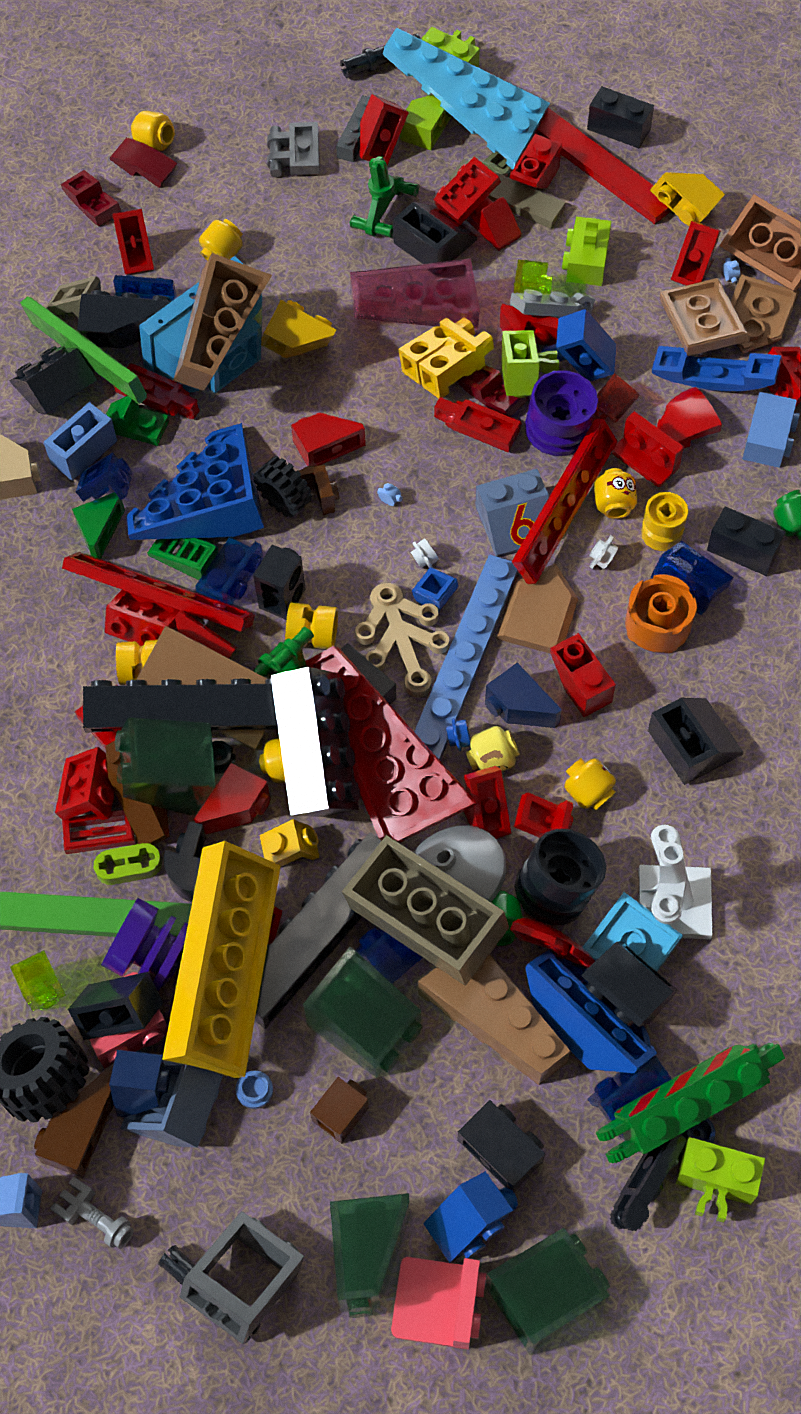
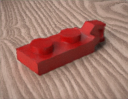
(164, 393)
(478, 422)

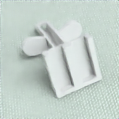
(676, 892)

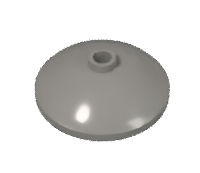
(473, 858)

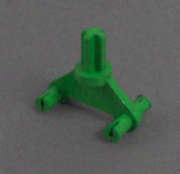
(383, 189)
(285, 656)

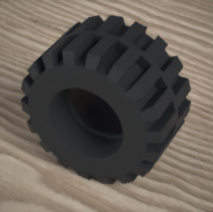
(40, 1069)

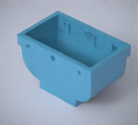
(165, 333)

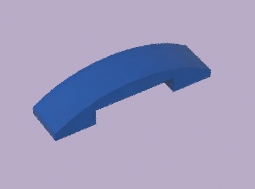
(716, 373)

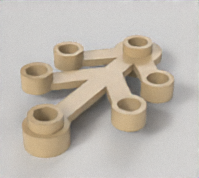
(401, 633)

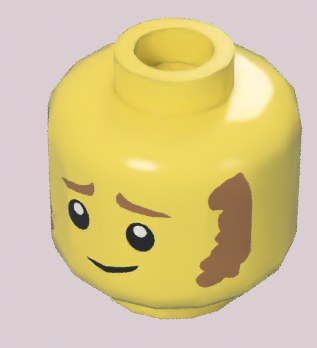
(492, 748)

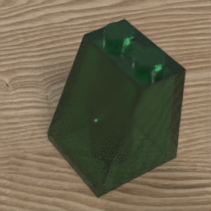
(166, 763)
(362, 1014)
(366, 1247)
(547, 1289)

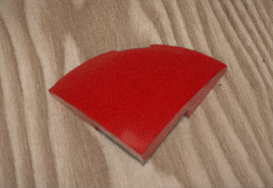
(689, 417)
(551, 938)

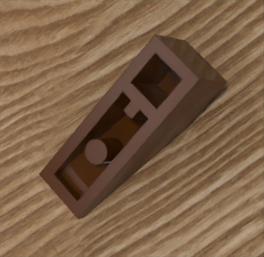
(146, 820)
(75, 1132)

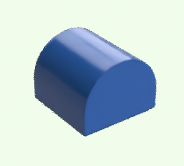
(435, 588)

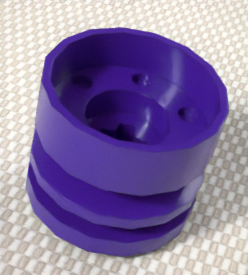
(560, 412)
(146, 945)

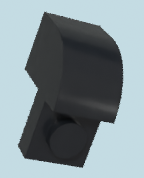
(184, 865)

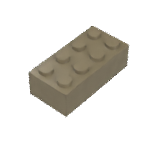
(426, 909)

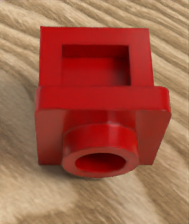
(541, 816)

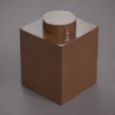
(340, 1108)

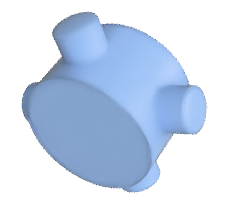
(731, 270)
(389, 494)

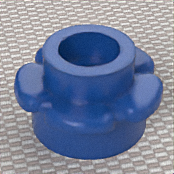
(458, 734)

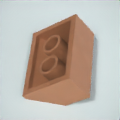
(767, 242)

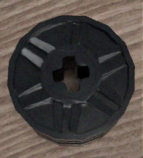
(560, 876)

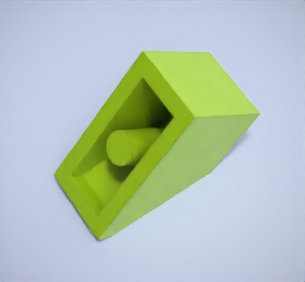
(424, 122)

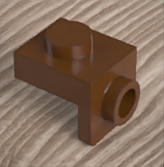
(326, 490)

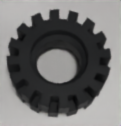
(282, 486)

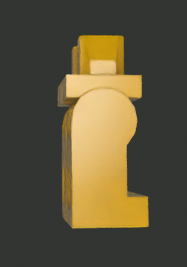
(445, 355)

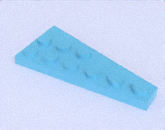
(475, 98)

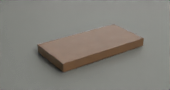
(189, 661)

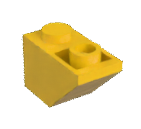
(687, 195)

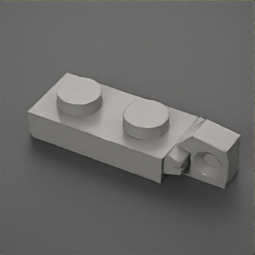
(555, 305)

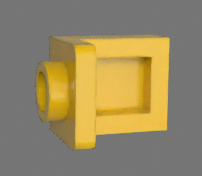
(290, 843)

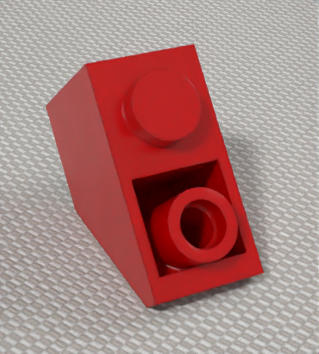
(538, 162)
(582, 675)

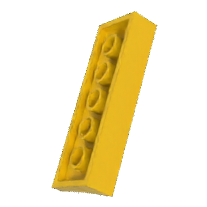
(222, 960)

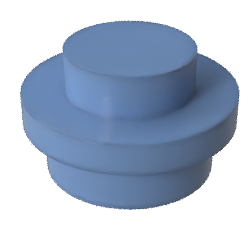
(254, 1089)

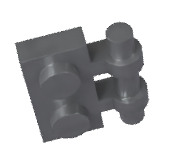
(303, 148)

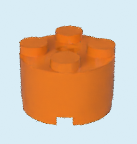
(660, 613)

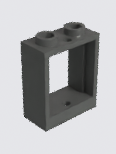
(219, 1303)

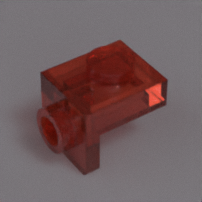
(615, 399)

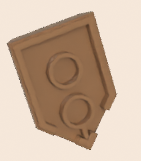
(762, 310)
(539, 612)

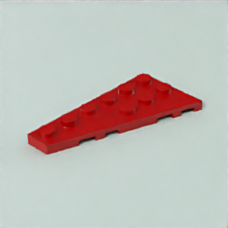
(395, 770)

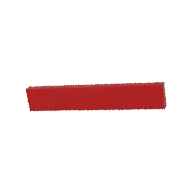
(603, 167)
(564, 501)
(159, 591)

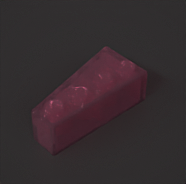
(416, 293)

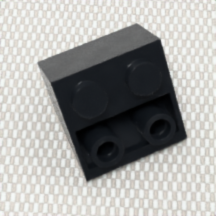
(430, 234)
(53, 378)
(692, 737)
(629, 985)

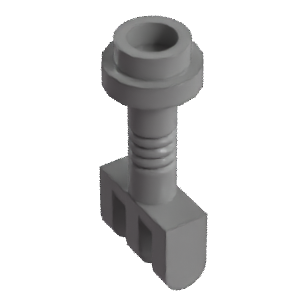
(117, 1231)

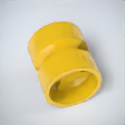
(664, 521)
(322, 623)
(131, 659)

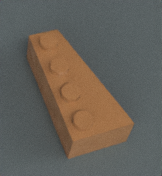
(218, 313)
(499, 1017)

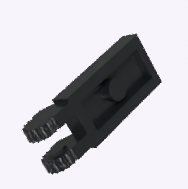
(645, 1184)

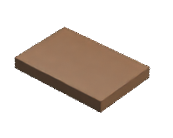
(703, 317)

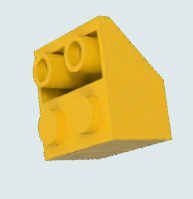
(295, 331)

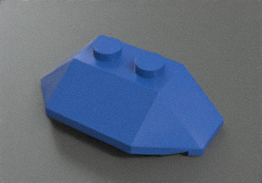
(584, 1021)

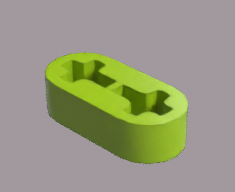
(124, 856)

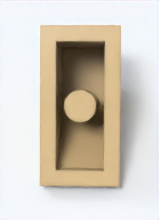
(17, 471)

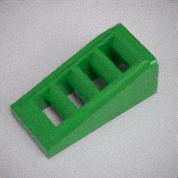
(187, 566)

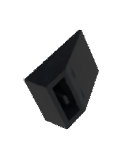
(115, 319)

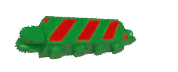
(689, 1099)

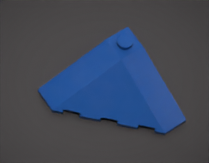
(207, 498)

